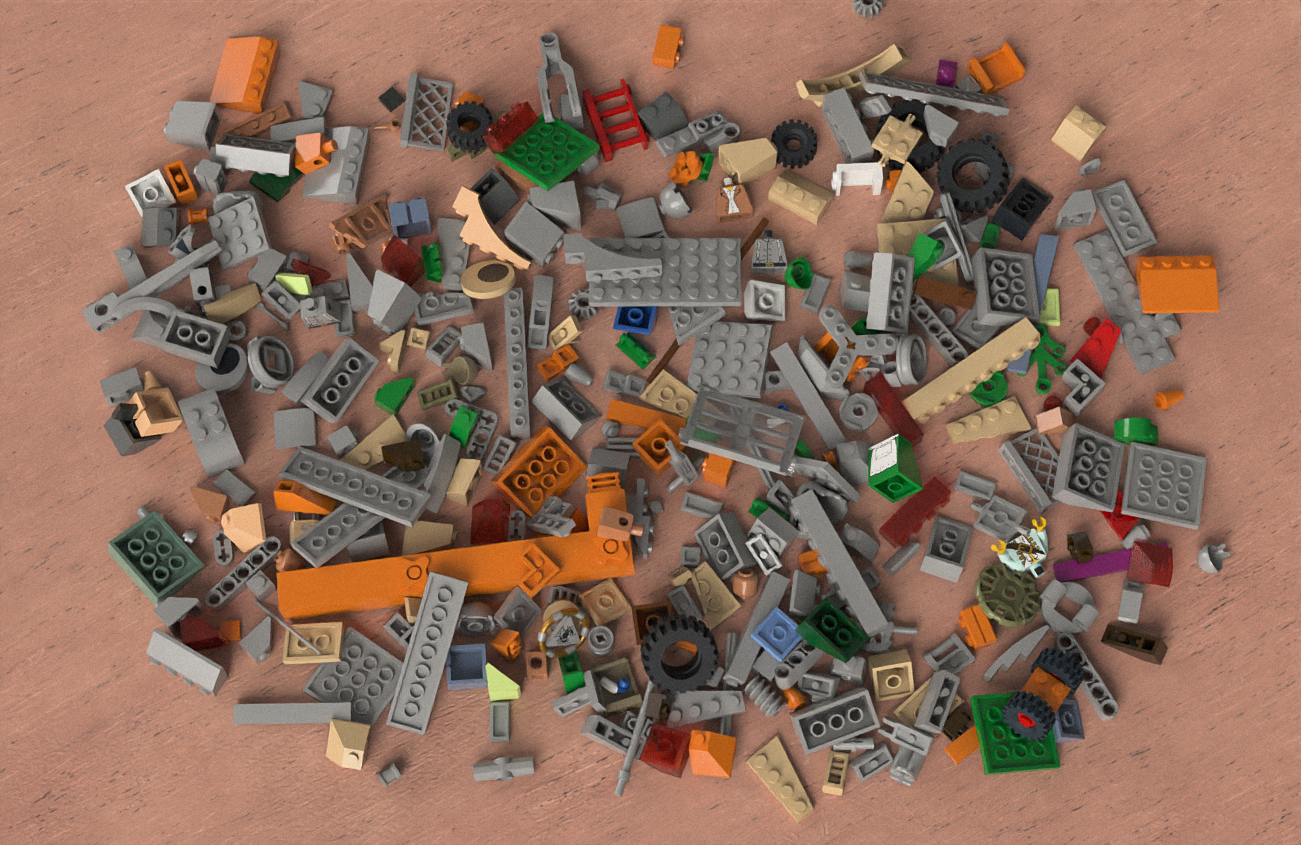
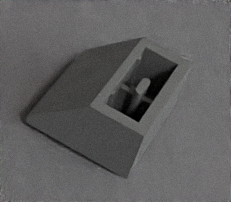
(495, 196)

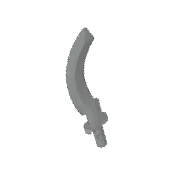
(150, 303)

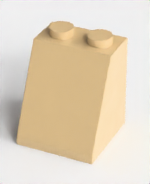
(747, 160)

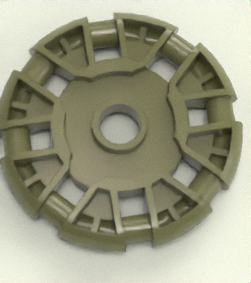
(999, 600)

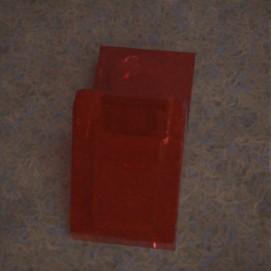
(315, 273)

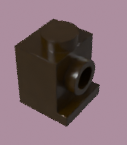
(1080, 547)
(659, 707)
(956, 725)

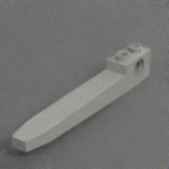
(149, 288)

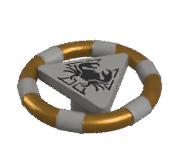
(563, 632)

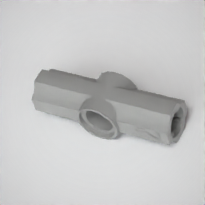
(503, 769)

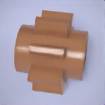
(341, 244)

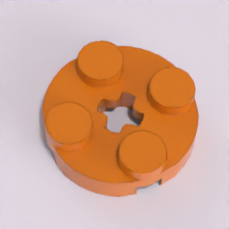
(686, 168)

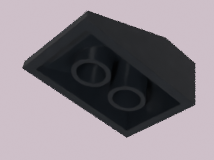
(1022, 209)

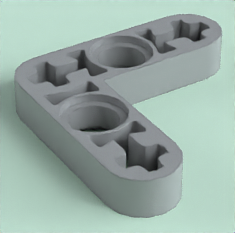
(482, 427)

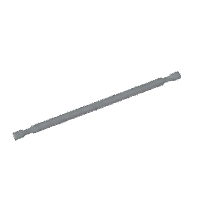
(287, 626)

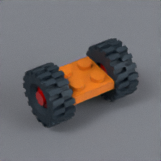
(1051, 681)

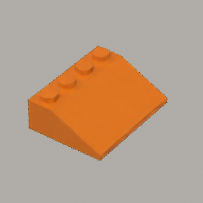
(246, 73)
(1177, 284)
(538, 470)

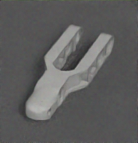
(555, 65)

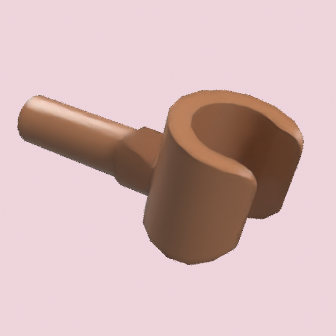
(389, 125)

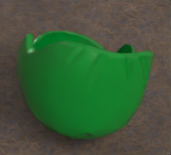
(799, 274)

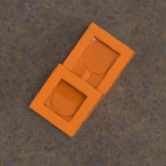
(557, 362)

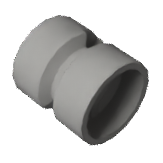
(601, 641)

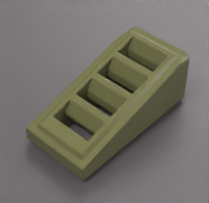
(437, 388)

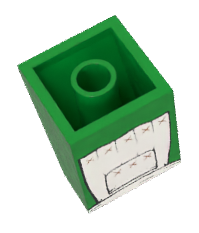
(893, 469)

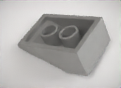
(946, 549)

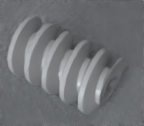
(764, 697)

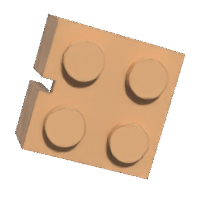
(156, 412)

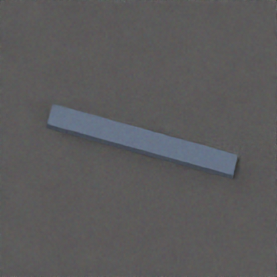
(1043, 267)

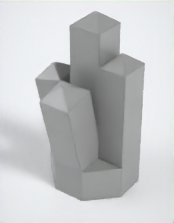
(604, 196)

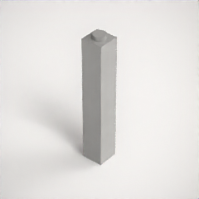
(747, 647)

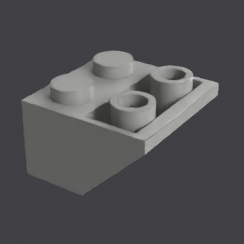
(776, 531)

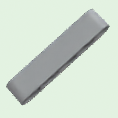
(938, 338)
(233, 577)
(795, 671)
(1093, 684)

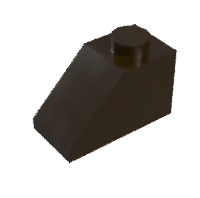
(404, 455)

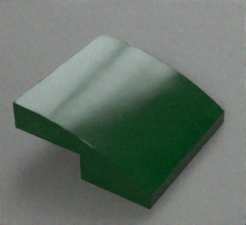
(275, 186)

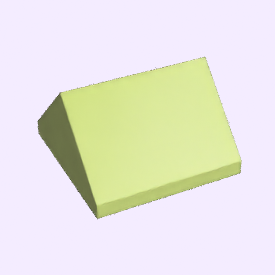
(500, 686)

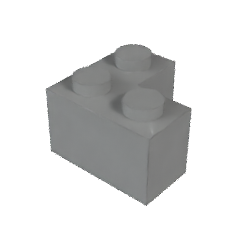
(1085, 387)

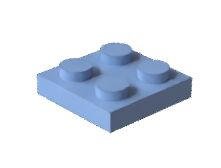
(777, 634)

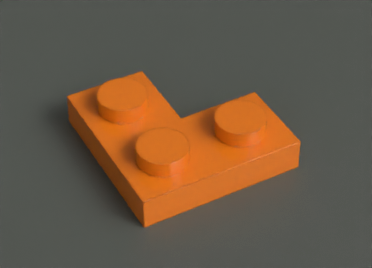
(541, 570)

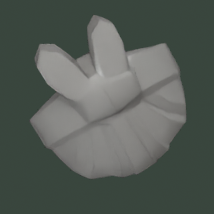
(1211, 557)

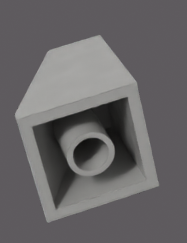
(193, 124)
(557, 204)
(534, 235)
(391, 303)

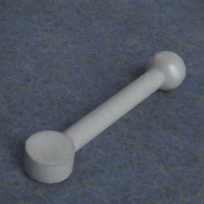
(261, 307)

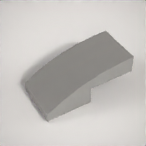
(624, 385)
(557, 507)

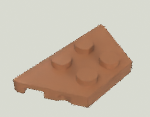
(365, 223)

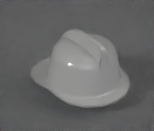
(428, 439)

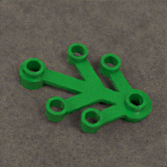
(1041, 355)

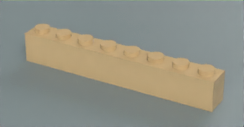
(972, 371)

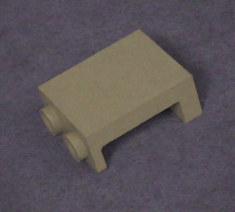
(618, 702)

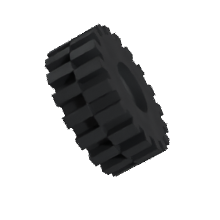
(797, 132)

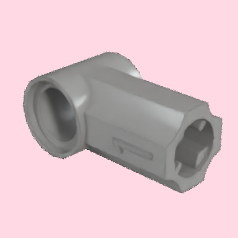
(720, 138)

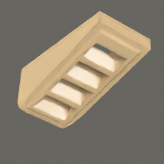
(835, 785)

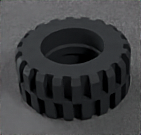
(967, 153)
(921, 156)
(690, 674)

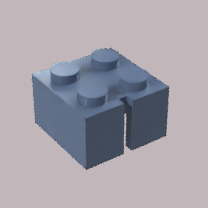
(410, 218)
(467, 667)

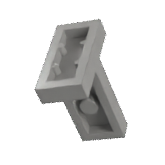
(582, 697)

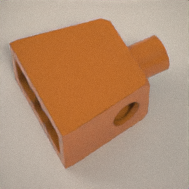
(313, 152)

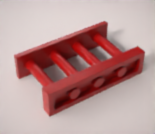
(603, 132)

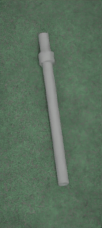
(624, 774)

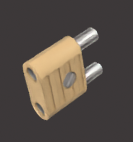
(298, 527)

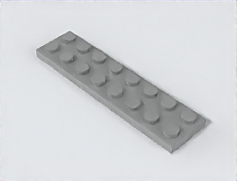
(934, 93)
(1122, 302)
(356, 486)
(348, 523)
(427, 653)

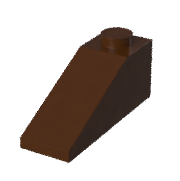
(945, 293)

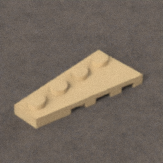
(669, 395)
(990, 422)
(779, 776)

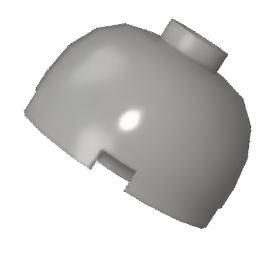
(674, 202)
(475, 619)

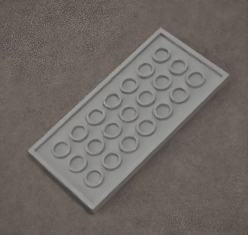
(692, 273)

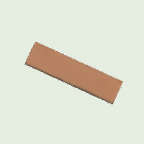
(260, 123)

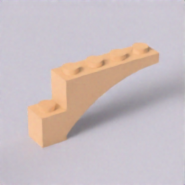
(480, 230)

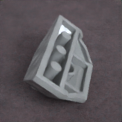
(816, 371)

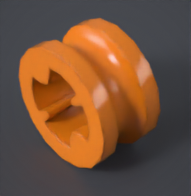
(830, 458)

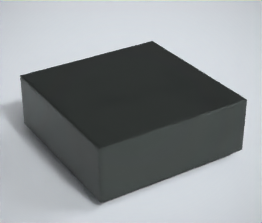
(391, 99)
(125, 411)

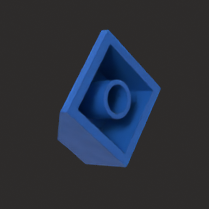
(636, 319)

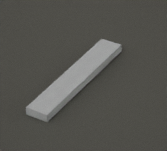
(807, 396)
(291, 713)

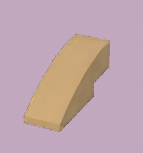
(232, 304)

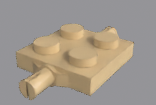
(896, 140)

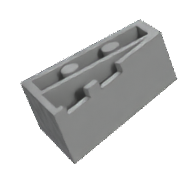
(855, 291)

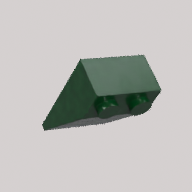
(832, 631)

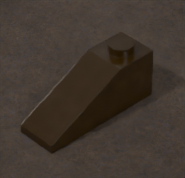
(1136, 644)

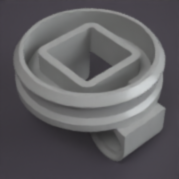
(909, 363)
(268, 379)
(1077, 594)

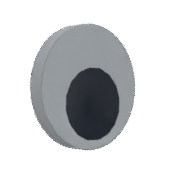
(229, 374)

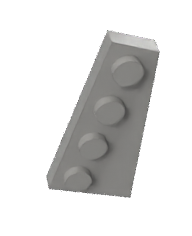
(453, 252)

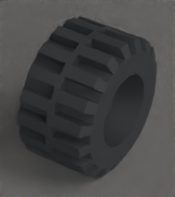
(463, 114)

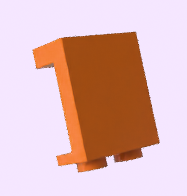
(997, 69)
(830, 348)

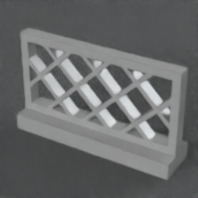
(411, 107)
(1025, 474)

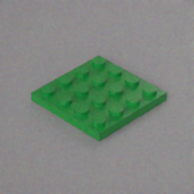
(548, 152)
(1002, 748)

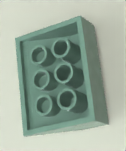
(155, 558)

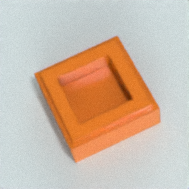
(231, 630)

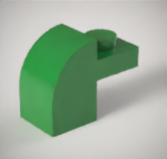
(1136, 430)

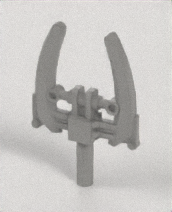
(883, 646)

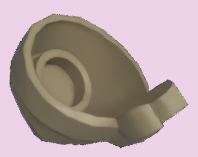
(461, 369)

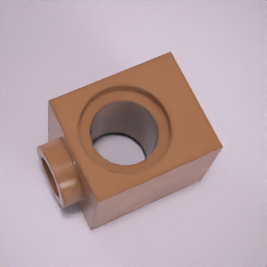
(536, 673)

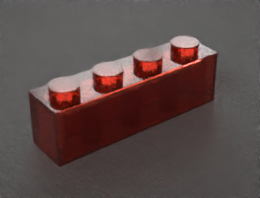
(892, 409)
(915, 513)

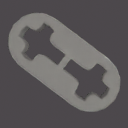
(521, 525)
(218, 548)

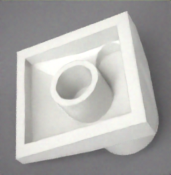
(150, 192)
(764, 301)

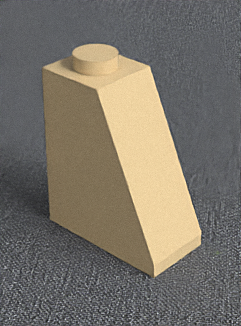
(428, 537)

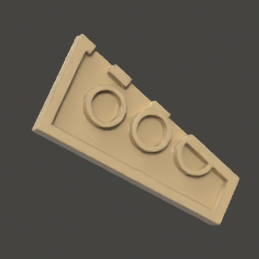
(369, 452)

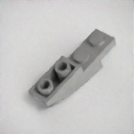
(693, 135)
(540, 312)
(638, 509)

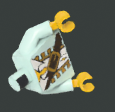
(1025, 551)

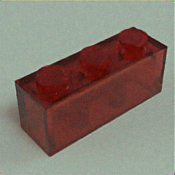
(510, 127)

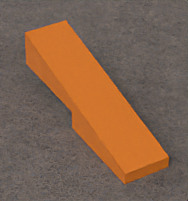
(642, 417)

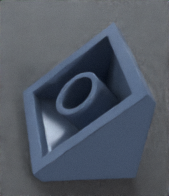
(1068, 723)

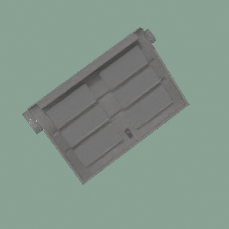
(743, 431)

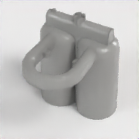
(906, 765)

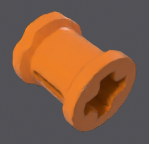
(198, 216)

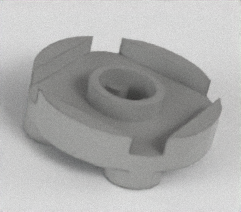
(861, 422)

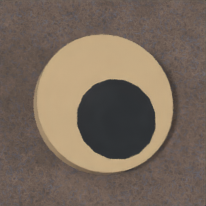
(488, 279)

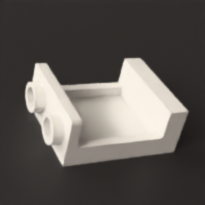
(858, 174)

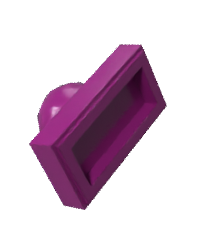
(946, 73)

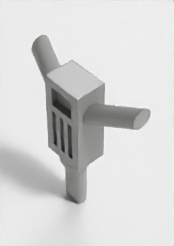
(683, 467)

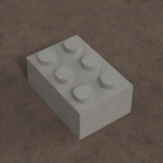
(195, 338)

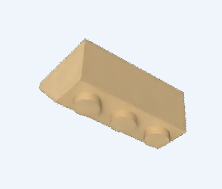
(800, 196)

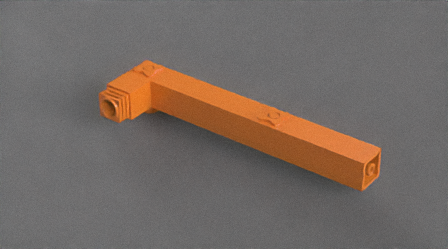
(485, 567)

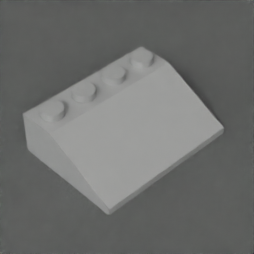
(343, 176)
(1004, 287)
(1088, 469)

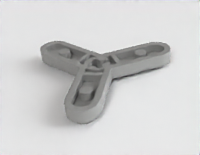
(864, 345)

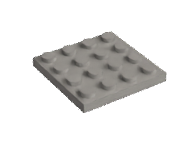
(731, 358)
(1164, 485)
(363, 676)

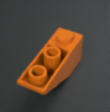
(298, 498)
(507, 644)

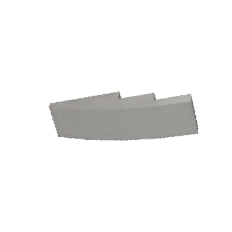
(441, 471)
(1021, 650)

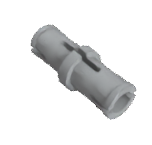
(855, 744)

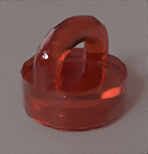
(1091, 325)
(1051, 403)

